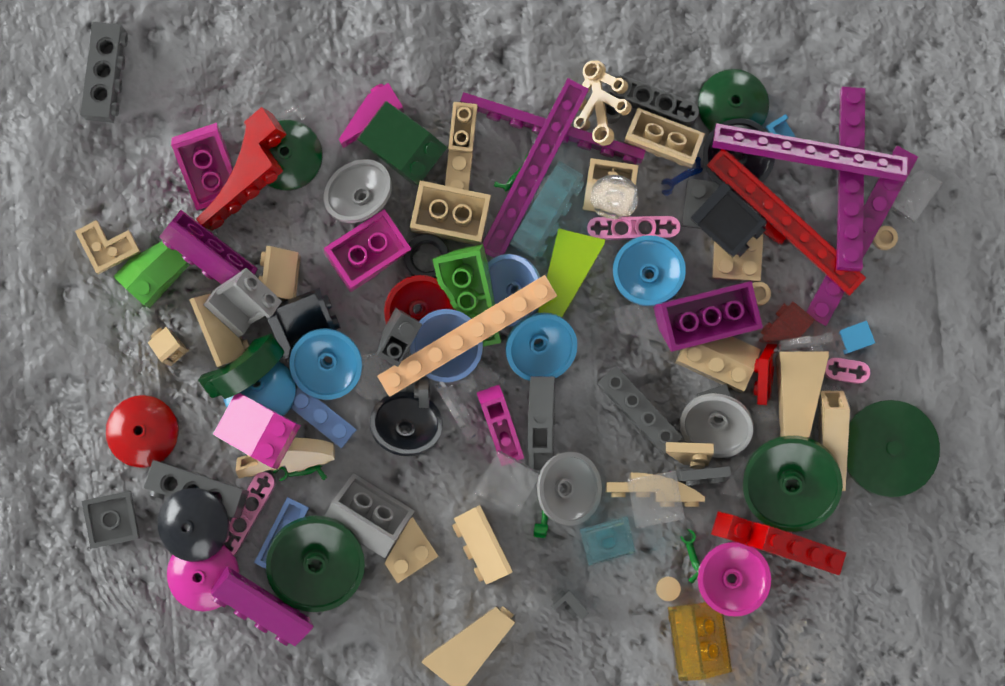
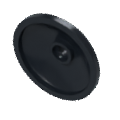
(757, 165)
(401, 414)
(207, 524)

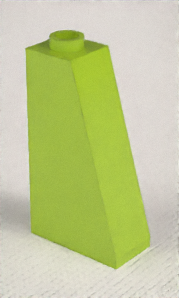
(569, 266)

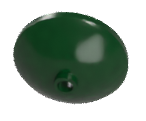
(716, 95)
(303, 158)

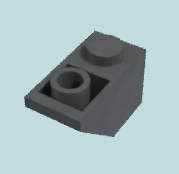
(397, 337)

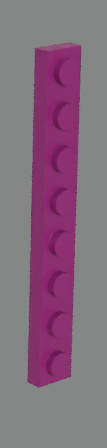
(584, 139)
(810, 152)
(534, 168)
(851, 184)
(875, 211)

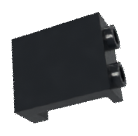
(729, 221)
(300, 316)

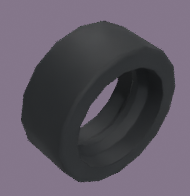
(414, 244)

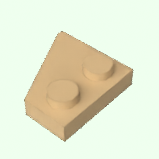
(693, 454)
(410, 552)

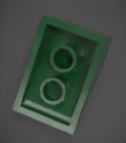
(402, 143)

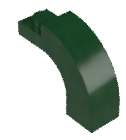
(245, 370)

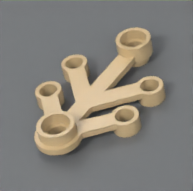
(598, 100)

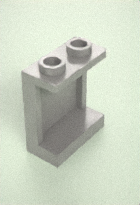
(242, 302)

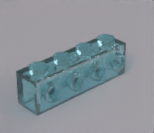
(546, 210)

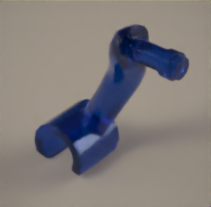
(684, 175)

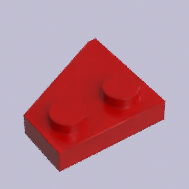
(765, 372)

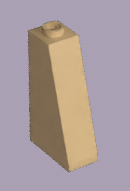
(799, 388)
(834, 427)
(468, 650)

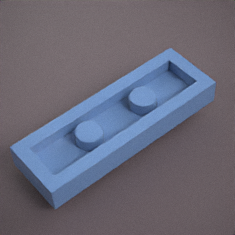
(323, 418)
(289, 512)

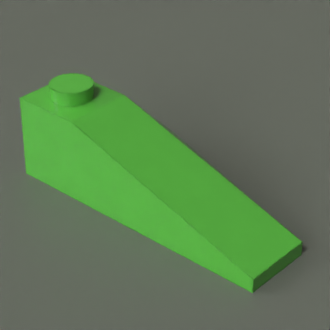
(151, 273)
(467, 282)

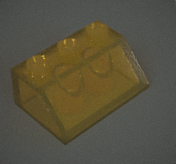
(699, 641)

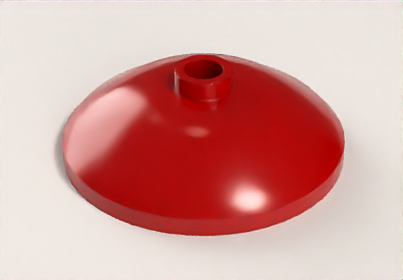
(414, 291)
(158, 434)

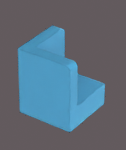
(780, 127)
(856, 337)

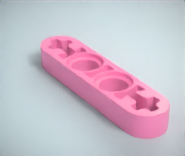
(633, 224)
(251, 516)

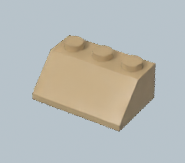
(664, 138)
(450, 213)
(221, 340)
(722, 360)
(482, 545)

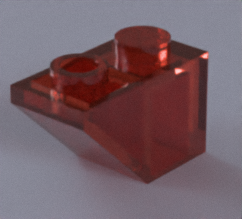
(790, 324)

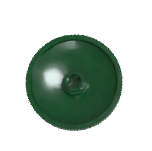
(892, 448)
(792, 483)
(315, 564)

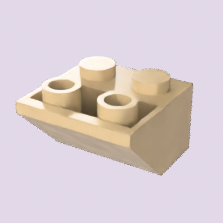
(601, 168)
(280, 271)

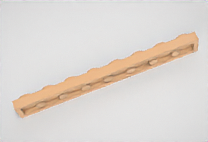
(467, 335)

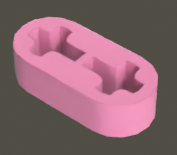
(847, 365)

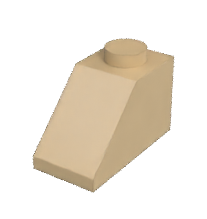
(167, 346)

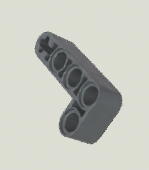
(655, 96)

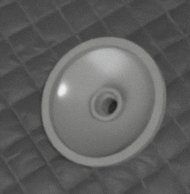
(357, 191)
(728, 434)
(579, 492)

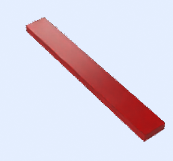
(783, 219)

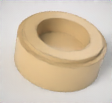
(885, 238)
(762, 293)
(668, 588)

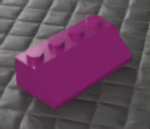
(203, 249)
(708, 316)
(261, 607)

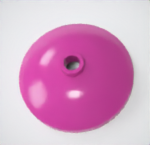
(750, 583)
(193, 593)

